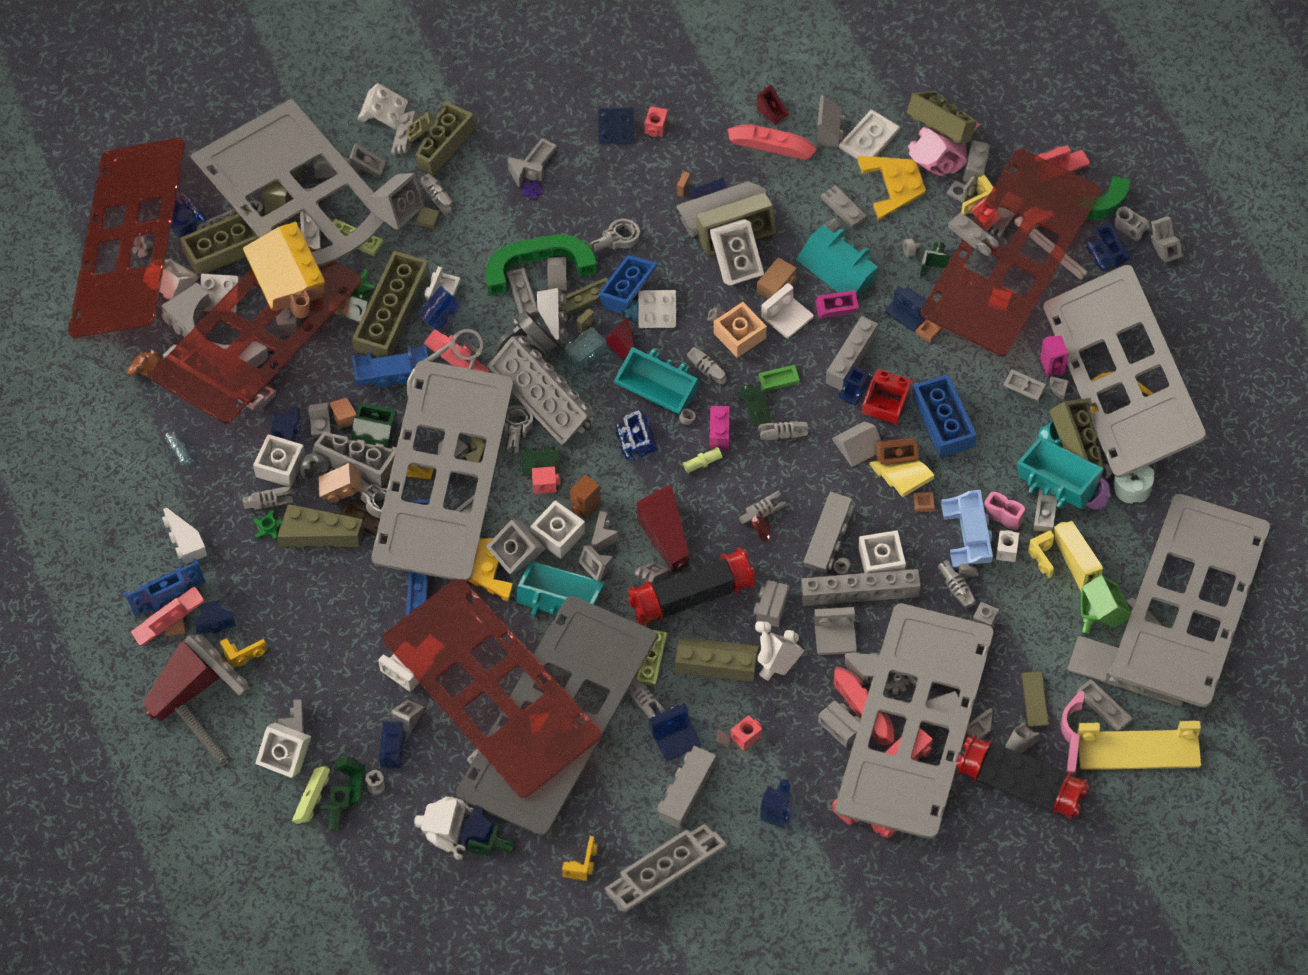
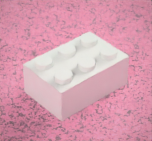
(736, 252)

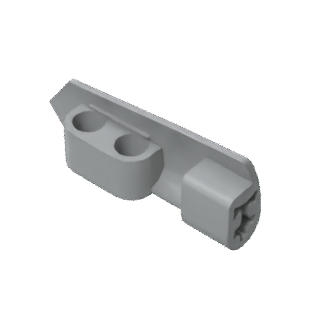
(730, 195)

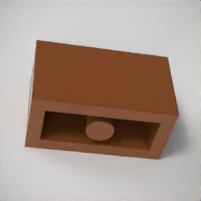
(896, 450)
(585, 497)

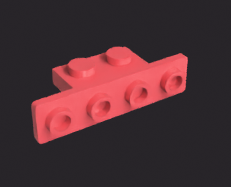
(1062, 157)
(437, 341)
(167, 616)

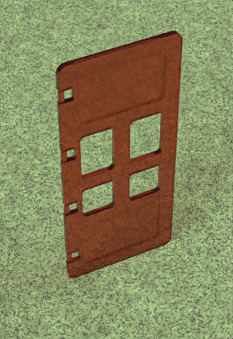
(126, 295)
(981, 306)
(216, 376)
(535, 739)

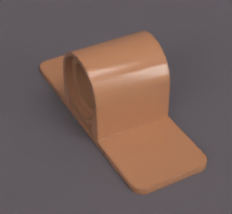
(298, 301)
(343, 413)

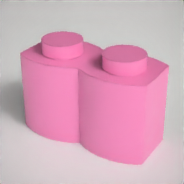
(1006, 511)

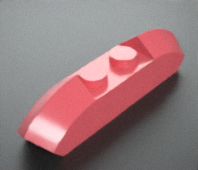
(772, 141)
(851, 689)

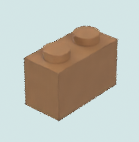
(776, 277)
(340, 483)

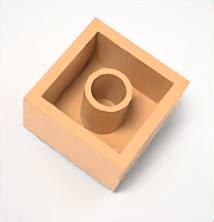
(740, 329)

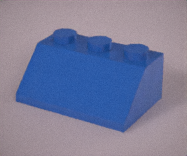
(626, 283)

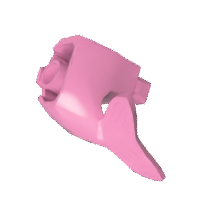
(938, 152)

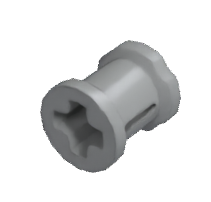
(375, 782)

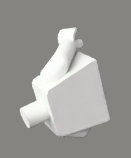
(777, 652)
(443, 823)

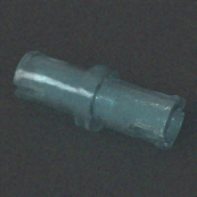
(178, 448)

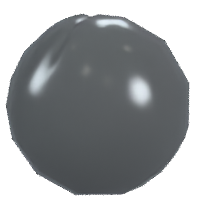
(312, 465)

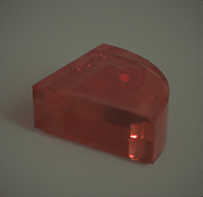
(762, 527)

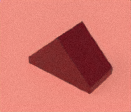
(770, 105)
(621, 339)

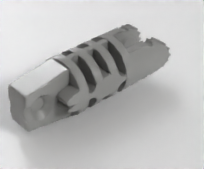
(436, 193)
(707, 366)
(773, 431)
(267, 498)
(762, 508)
(645, 699)

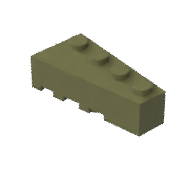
(941, 116)
(1076, 429)
(319, 529)

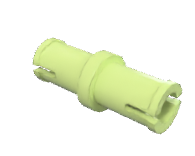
(702, 460)

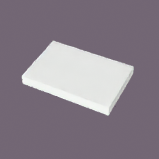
(869, 136)

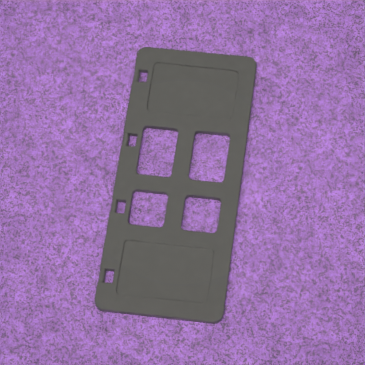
(594, 649)

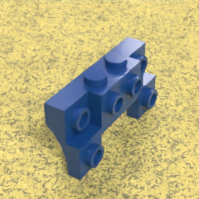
(387, 370)
(165, 589)

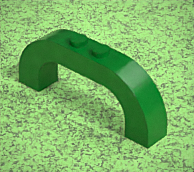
(1112, 200)
(535, 250)

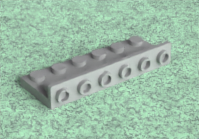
(541, 389)

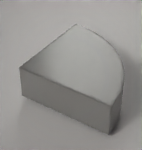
(1059, 386)
(967, 571)

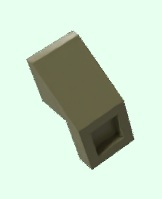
(420, 127)
(477, 450)

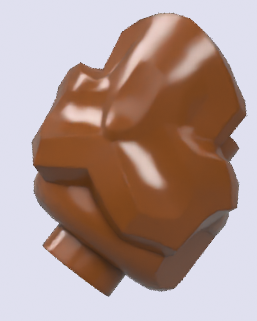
(145, 362)

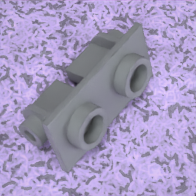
(324, 169)

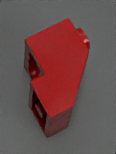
(882, 406)

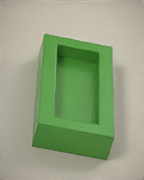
(779, 378)

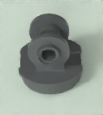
(533, 330)

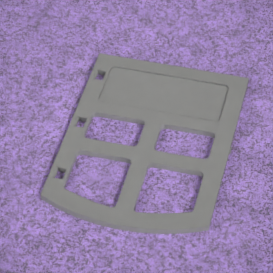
(267, 153)

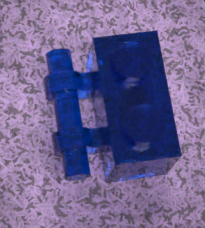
(182, 221)
(1111, 244)
(439, 308)
(639, 433)
(776, 804)

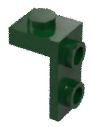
(755, 404)
(356, 774)

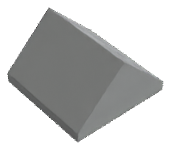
(858, 443)

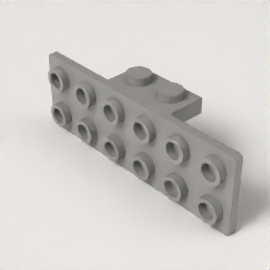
(1095, 662)

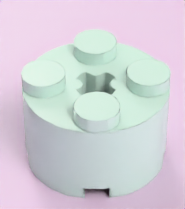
(1135, 486)

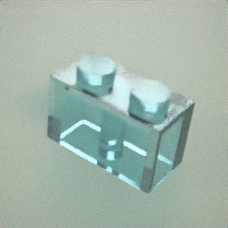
(585, 349)

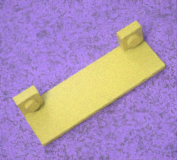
(1139, 748)

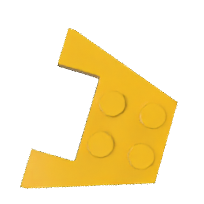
(901, 180)
(485, 570)

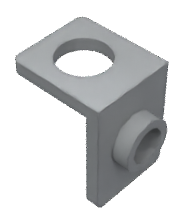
(968, 190)

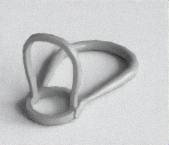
(452, 344)

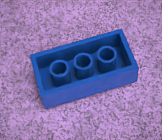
(944, 416)

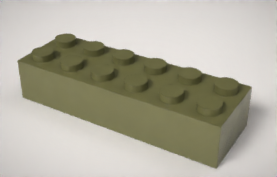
(391, 305)

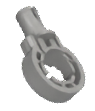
(613, 240)
(516, 429)
(370, 495)

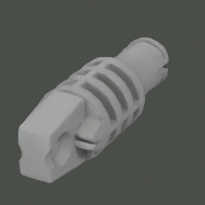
(957, 585)

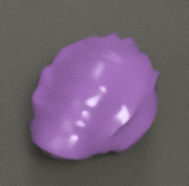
(1101, 495)

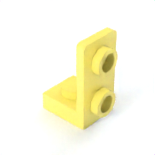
(983, 188)
(1037, 547)

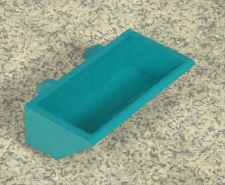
(837, 261)
(658, 380)
(1059, 473)
(548, 587)

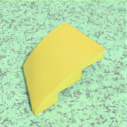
(904, 475)

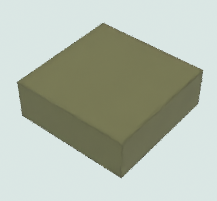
(427, 217)

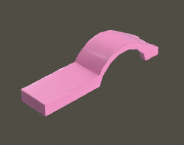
(1070, 736)

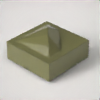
(585, 320)

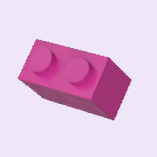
(836, 304)
(1054, 355)
(719, 427)

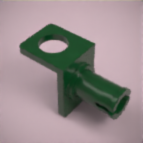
(935, 258)
(336, 807)
(495, 842)

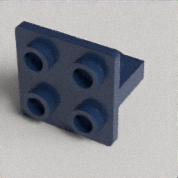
(616, 125)
(906, 308)

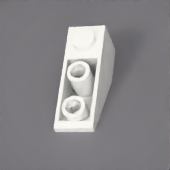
(185, 536)

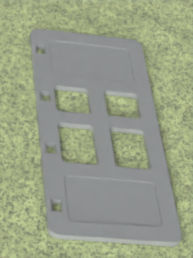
(1151, 424)
(429, 536)
(1169, 657)
(895, 788)

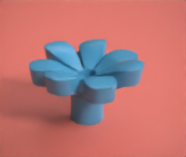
(632, 310)

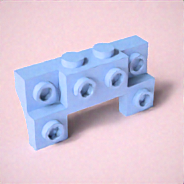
(974, 528)

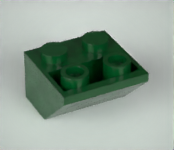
(374, 424)

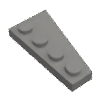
(216, 661)

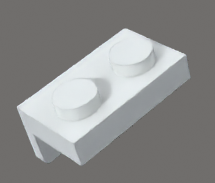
(439, 279)

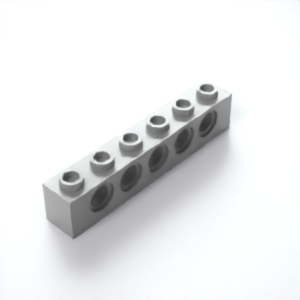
(860, 587)

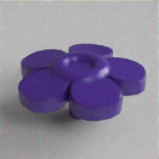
(532, 190)

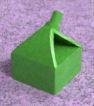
(1103, 604)

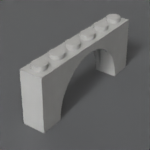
(184, 311)

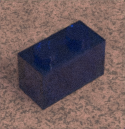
(391, 744)

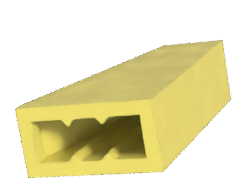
(1077, 553)

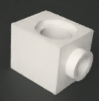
(1004, 552)

